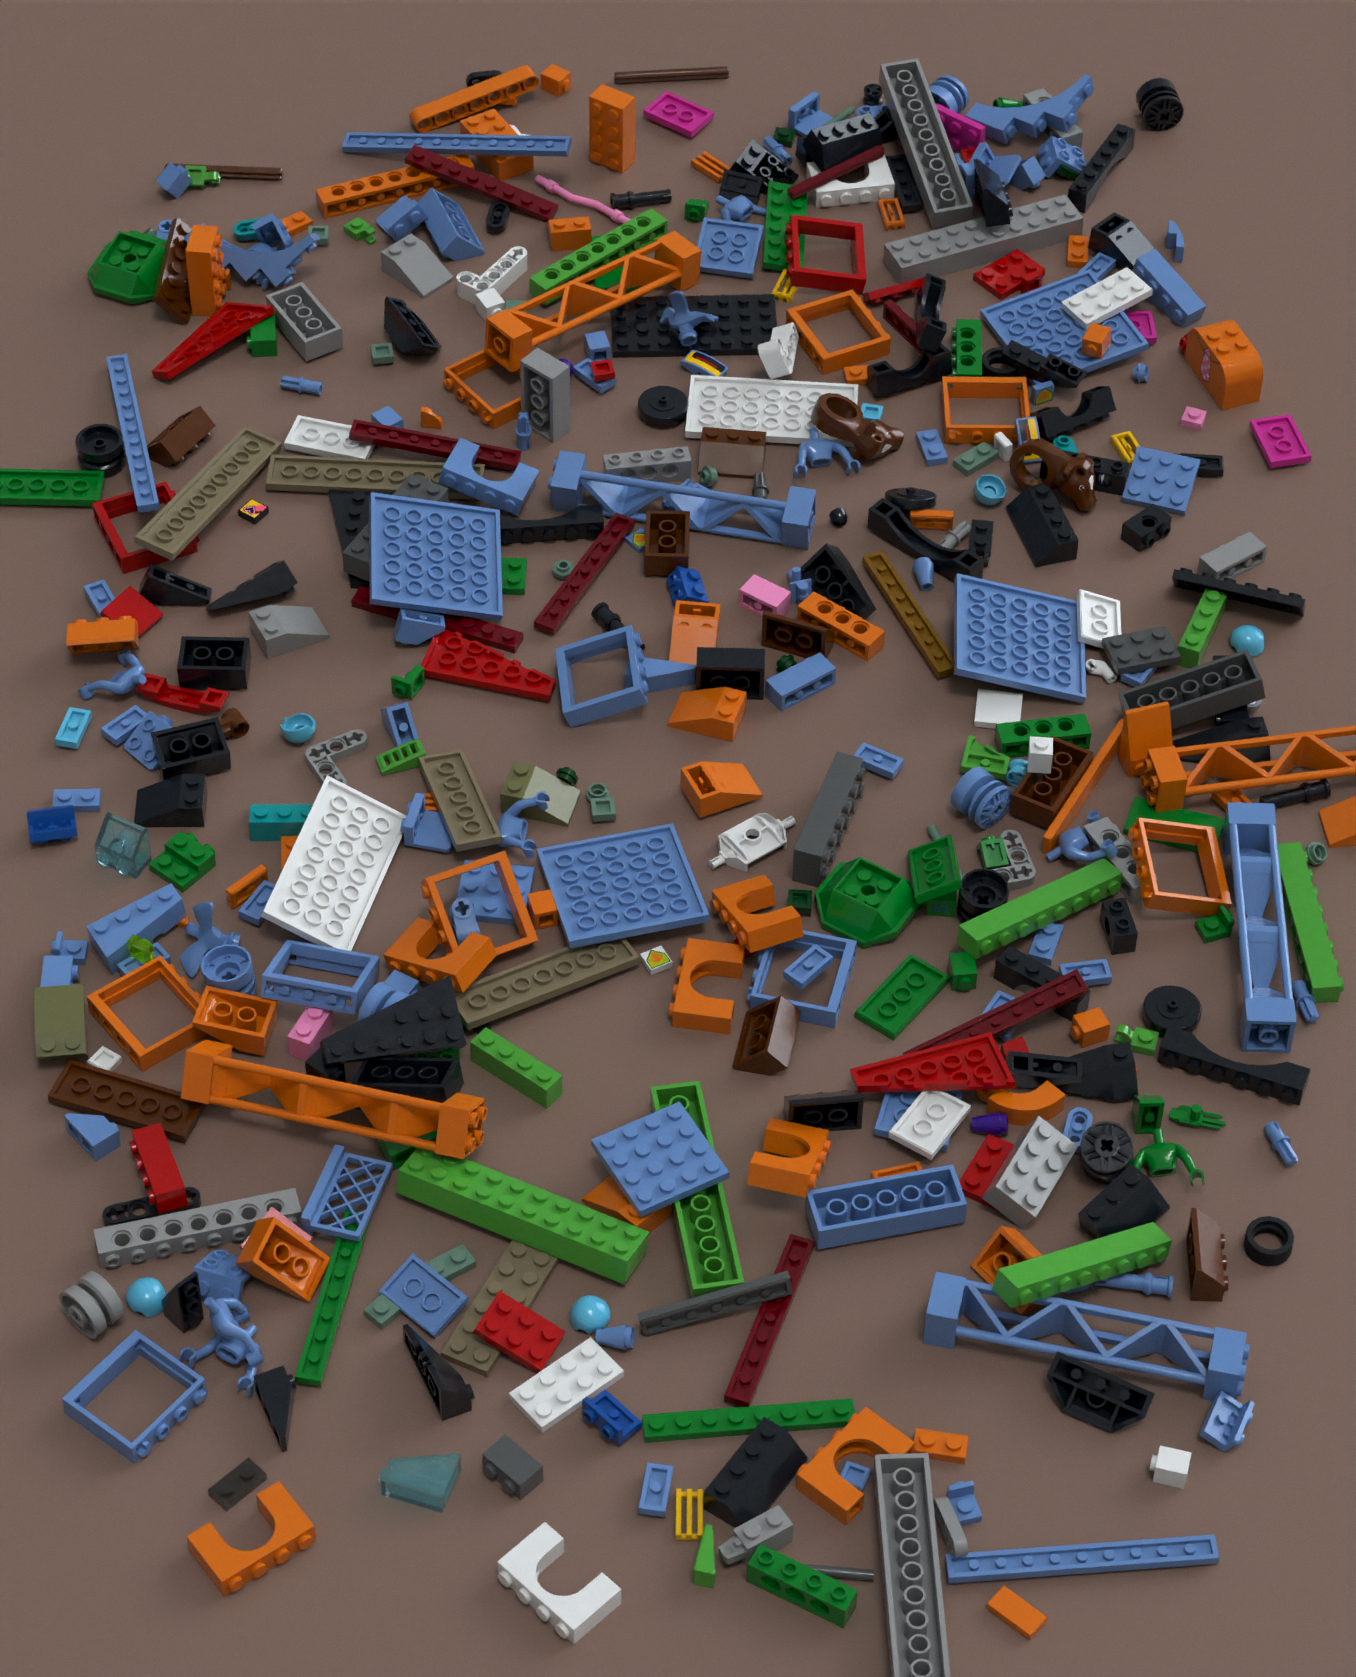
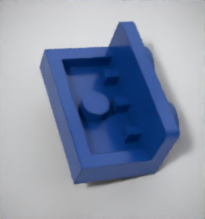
(686, 586)
(51, 824)
(610, 1417)

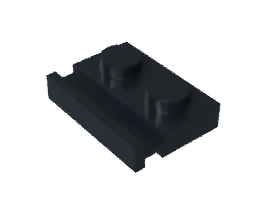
(742, 184)

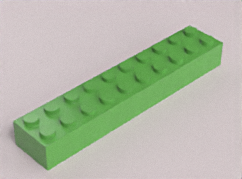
(524, 1213)
(703, 1217)

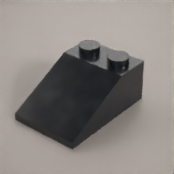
(173, 802)

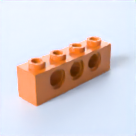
(849, 629)

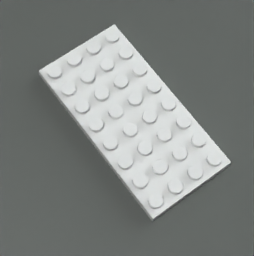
(761, 405)
(335, 866)

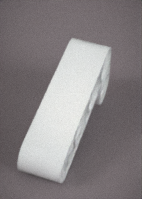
(498, 276)
(780, 351)

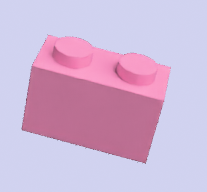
(761, 596)
(309, 1031)

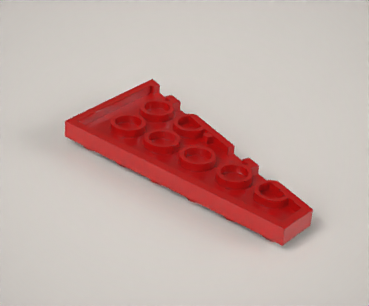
(215, 332)
(477, 665)
(958, 1065)

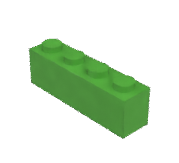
(1201, 628)
(516, 1067)

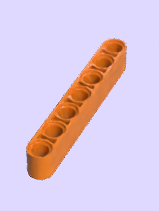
(474, 99)

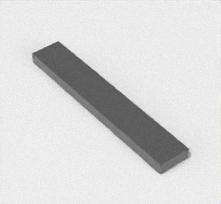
(715, 1303)

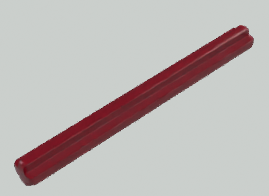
(835, 171)

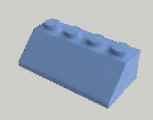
(449, 227)

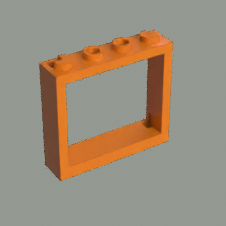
(848, 356)
(468, 367)
(982, 388)
(1210, 859)
(512, 893)
(127, 985)

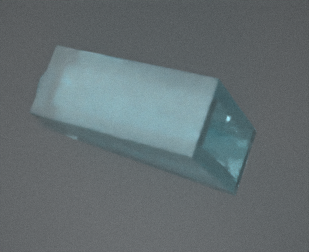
(421, 1479)

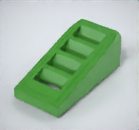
(412, 749)
(705, 1561)

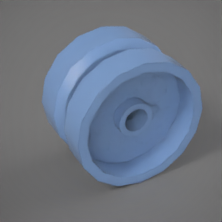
(378, 998)

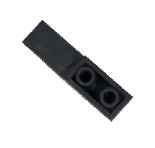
(1041, 368)

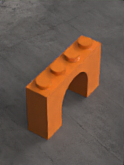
(755, 930)
(416, 943)
(700, 960)
(792, 1175)
(863, 1434)
(232, 1567)

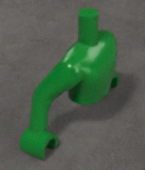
(1163, 1156)

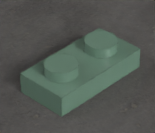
(975, 459)
(453, 1263)

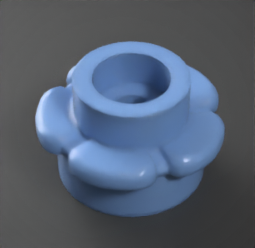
(1141, 372)

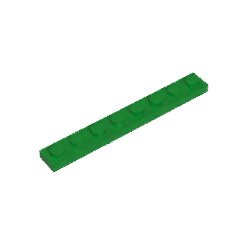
(329, 1308)
(744, 1420)

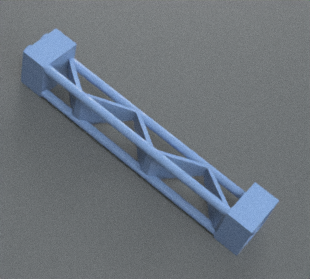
(785, 522)
(1251, 840)
(957, 1296)

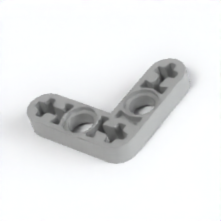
(327, 757)
(1017, 868)

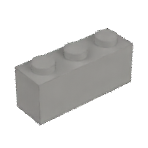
(1233, 557)

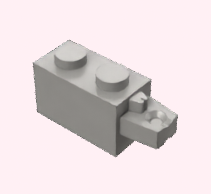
(769, 1529)

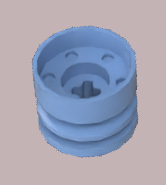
(949, 93)
(981, 797)
(229, 969)

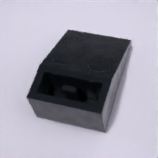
(759, 162)
(1119, 240)

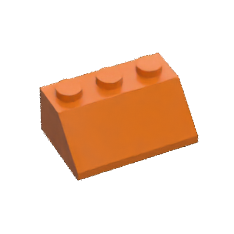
(102, 635)
(1004, 1249)

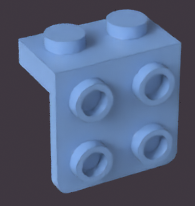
(806, 114)
(1057, 152)
(1002, 165)
(401, 218)
(272, 231)
(140, 741)
(424, 827)
(220, 1276)

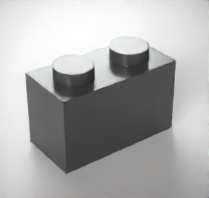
(512, 1467)

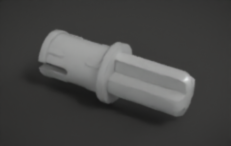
(953, 537)

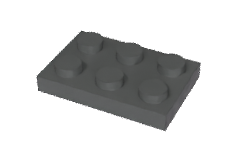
(1141, 650)

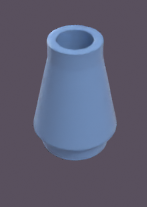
(923, 570)
(617, 1337)

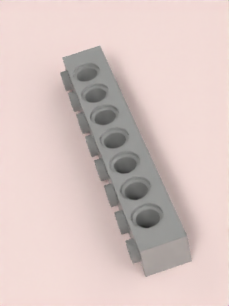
(190, 1228)

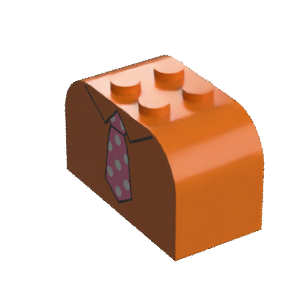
(1225, 363)

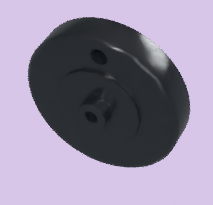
(663, 405)
(911, 498)
(1171, 1007)

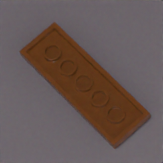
(172, 284)
(124, 1099)

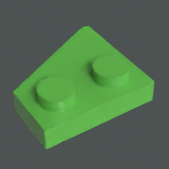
(984, 757)

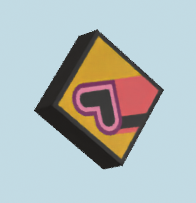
(253, 511)

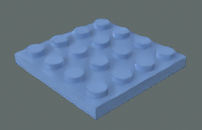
(660, 1159)

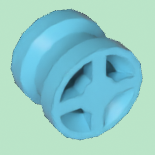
(1016, 772)

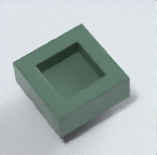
(322, 232)
(382, 353)
(603, 809)
(381, 1312)

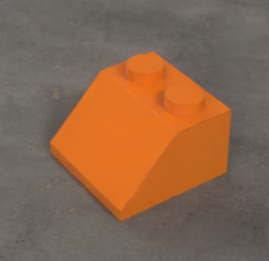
(568, 233)

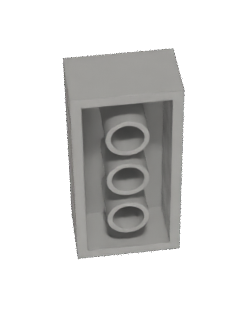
(305, 321)
(546, 394)
(1030, 1172)

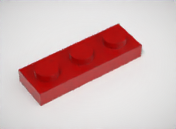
(893, 291)

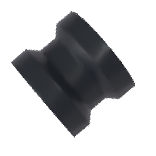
(872, 95)

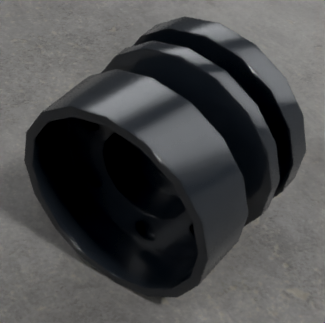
(1159, 104)
(980, 893)
(1106, 1165)

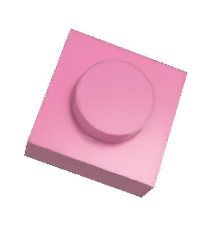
(1193, 418)

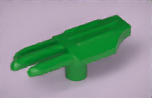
(1194, 1115)

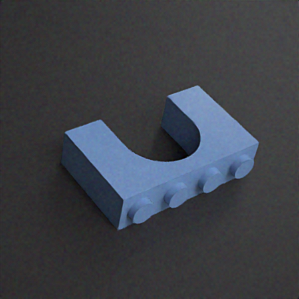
(506, 495)

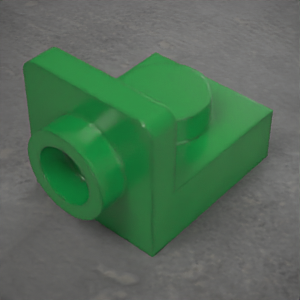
(696, 209)
(410, 685)
(993, 852)
(1216, 926)

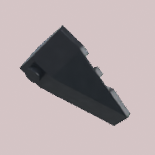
(837, 581)
(266, 583)
(1235, 730)
(1106, 1074)
(442, 1381)

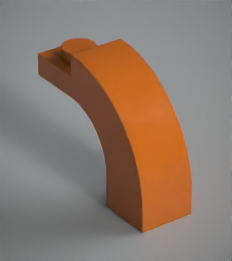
(1024, 1107)

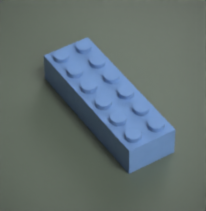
(885, 1206)

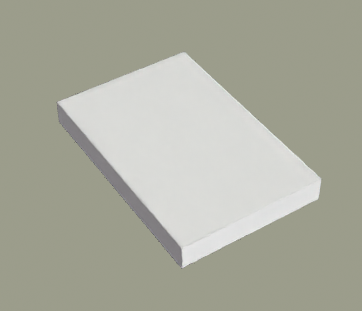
(1097, 617)
(929, 1122)

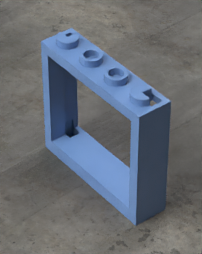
(611, 703)
(318, 993)
(814, 1014)
(111, 1367)

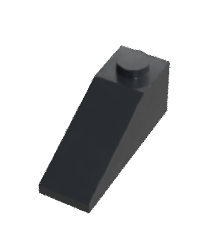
(169, 588)
(1033, 1069)
(277, 1400)

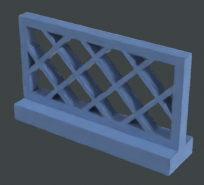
(328, 1184)

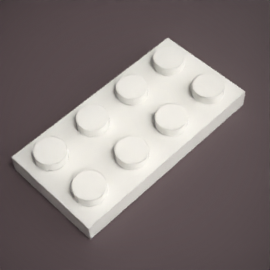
(1106, 298)
(325, 439)
(564, 1384)

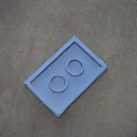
(424, 1295)

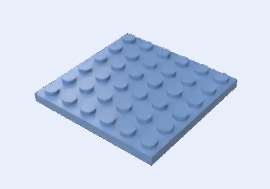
(1044, 327)
(435, 556)
(1018, 638)
(622, 885)

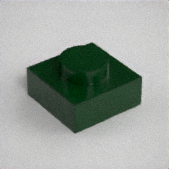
(784, 136)
(1065, 172)
(800, 900)

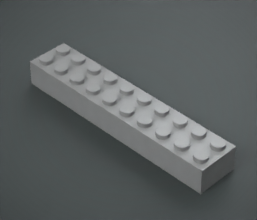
(925, 143)
(974, 244)
(910, 1566)

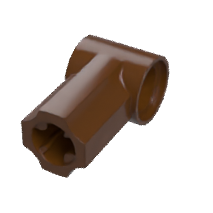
(233, 723)

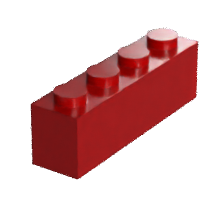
(158, 1168)

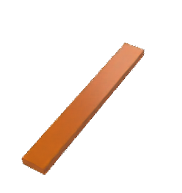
(1083, 789)

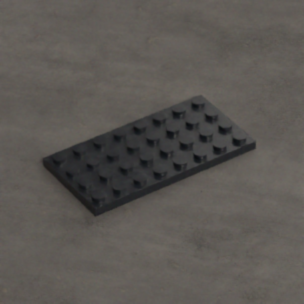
(740, 328)

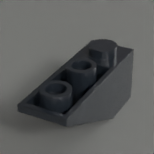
(184, 1304)

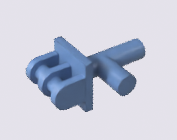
(799, 588)

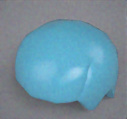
(989, 489)
(1248, 638)
(298, 728)
(146, 1296)
(589, 1314)

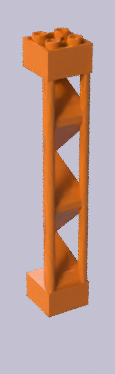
(514, 333)
(1169, 783)
(217, 1079)

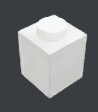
(489, 303)
(1040, 755)
(1170, 1466)

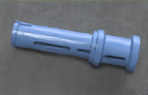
(1147, 1283)

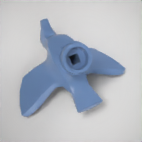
(684, 320)
(207, 936)

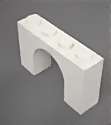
(876, 186)
(571, 1614)

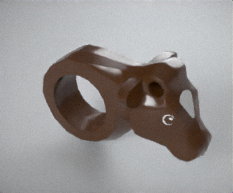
(845, 421)
(1070, 474)

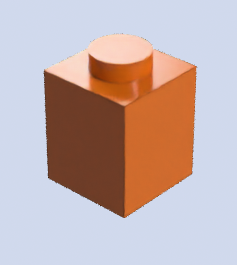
(556, 80)
(1096, 340)
(542, 909)
(1090, 1027)

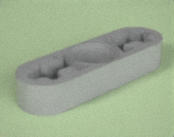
(950, 1527)

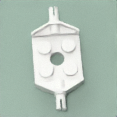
(739, 851)

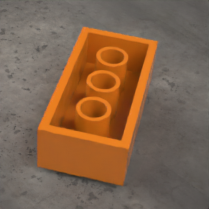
(612, 128)
(500, 166)
(205, 270)

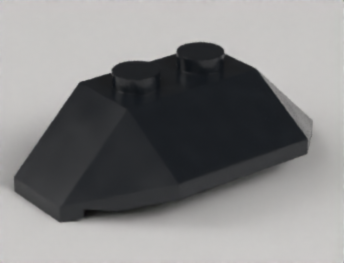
(408, 329)
(1097, 1394)

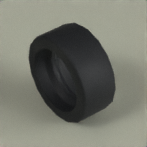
(994, 356)
(1267, 1256)

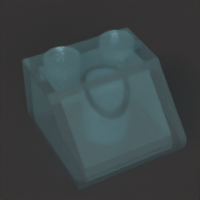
(123, 846)

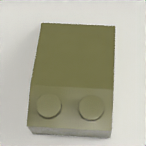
(526, 781)
(60, 1022)

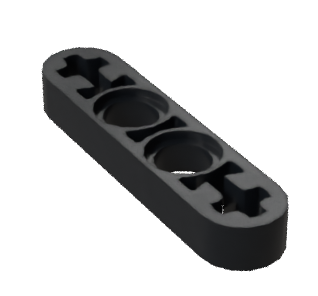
(151, 1211)

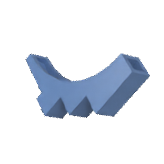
(1032, 119)
(275, 264)

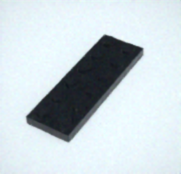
(1245, 593)

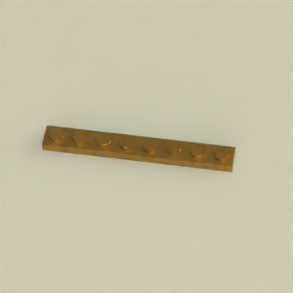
(909, 613)

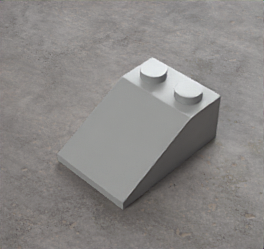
(415, 266)
(285, 628)

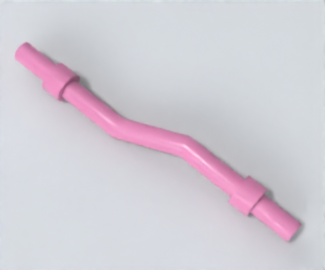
(553, 187)

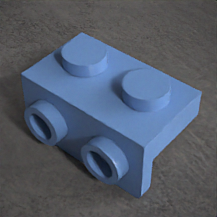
(1226, 1421)

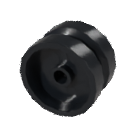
(100, 449)

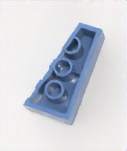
(1169, 290)
(144, 918)

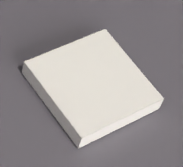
(997, 707)

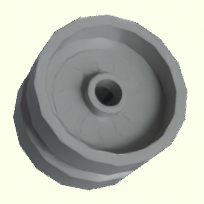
(91, 1304)

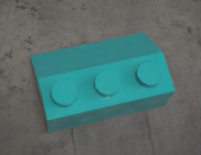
(272, 821)

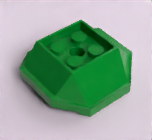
(128, 267)
(865, 903)

